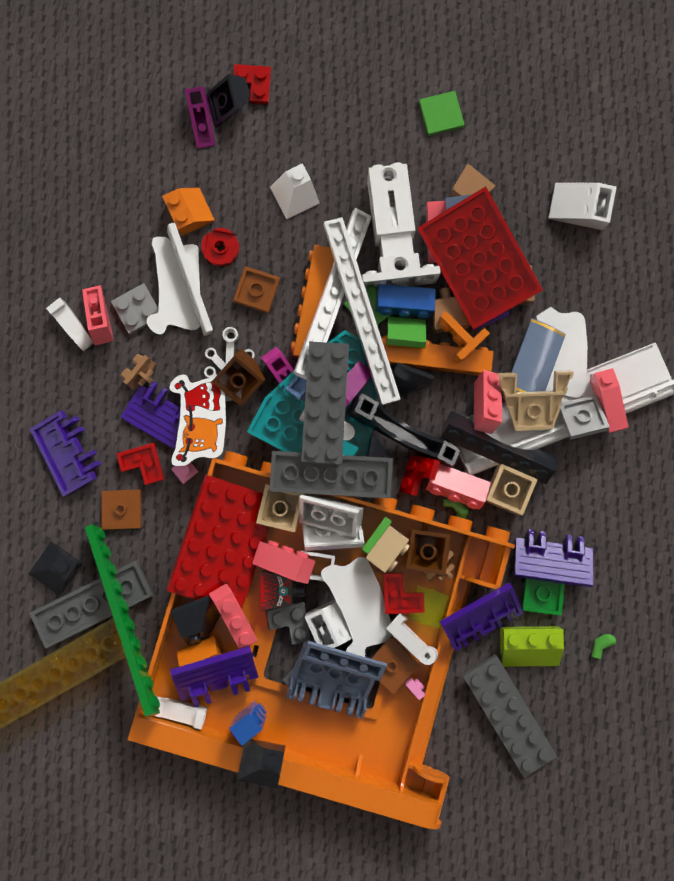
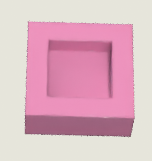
(185, 472)
(416, 687)

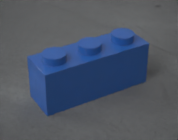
(405, 300)
(248, 722)

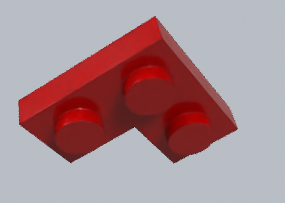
(258, 78)
(146, 459)
(417, 469)
(396, 600)

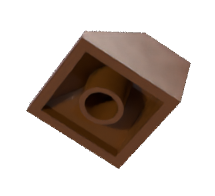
(239, 377)
(428, 552)

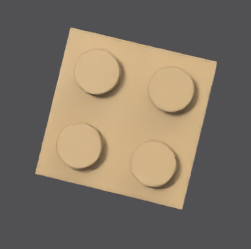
(510, 489)
(387, 549)

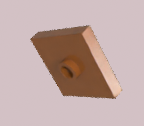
(256, 290)
(121, 509)
(399, 664)

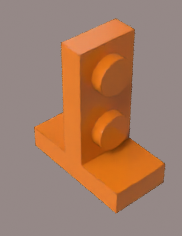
(460, 336)

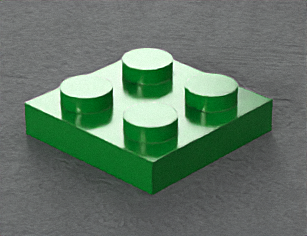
(543, 597)

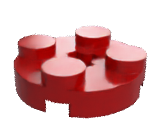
(213, 239)

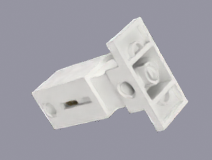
(395, 230)

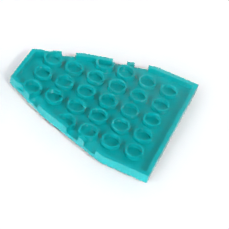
(279, 413)

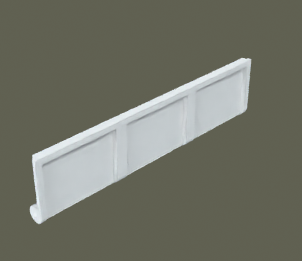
(641, 380)

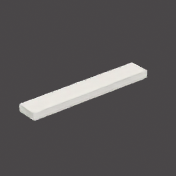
(189, 279)

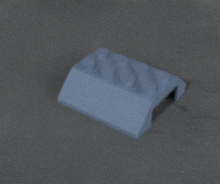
(334, 674)

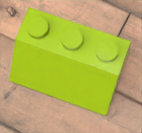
(531, 646)

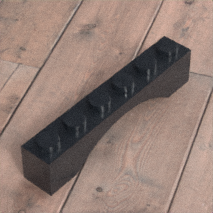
(379, 419)
(533, 463)

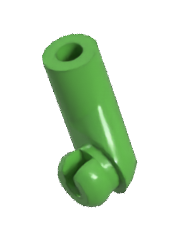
(460, 508)
(601, 643)

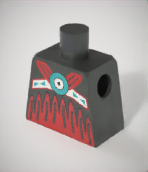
(277, 591)

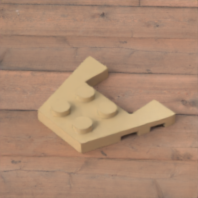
(534, 409)

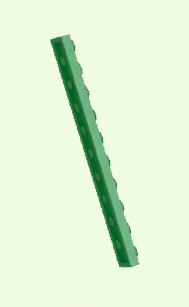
(124, 624)

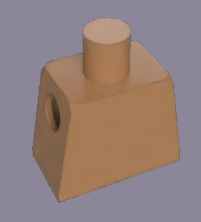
(471, 182)
(451, 305)

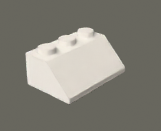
(330, 514)

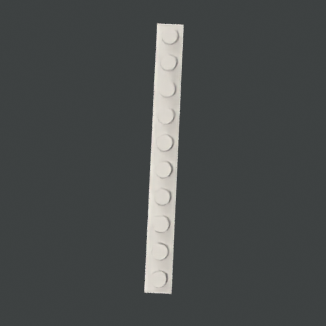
(332, 293)
(361, 311)

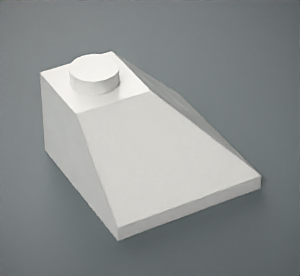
(294, 192)

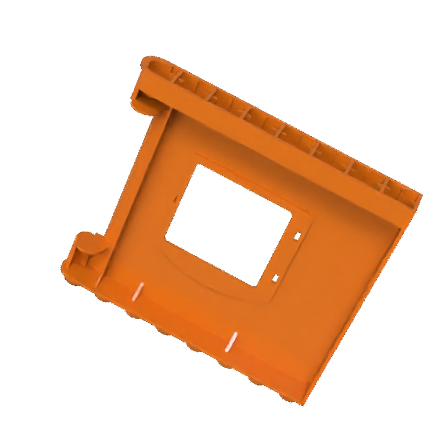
(327, 753)

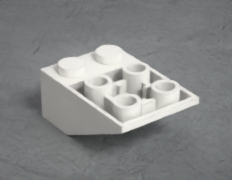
(583, 204)
(328, 625)

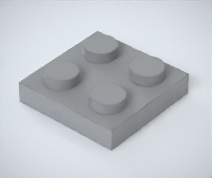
(135, 308)
(583, 417)

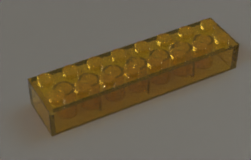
(59, 672)

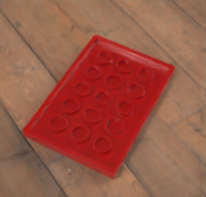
(480, 258)
(219, 542)

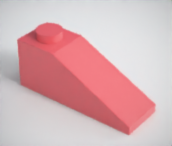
(97, 315)
(609, 395)

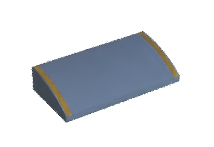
(537, 356)

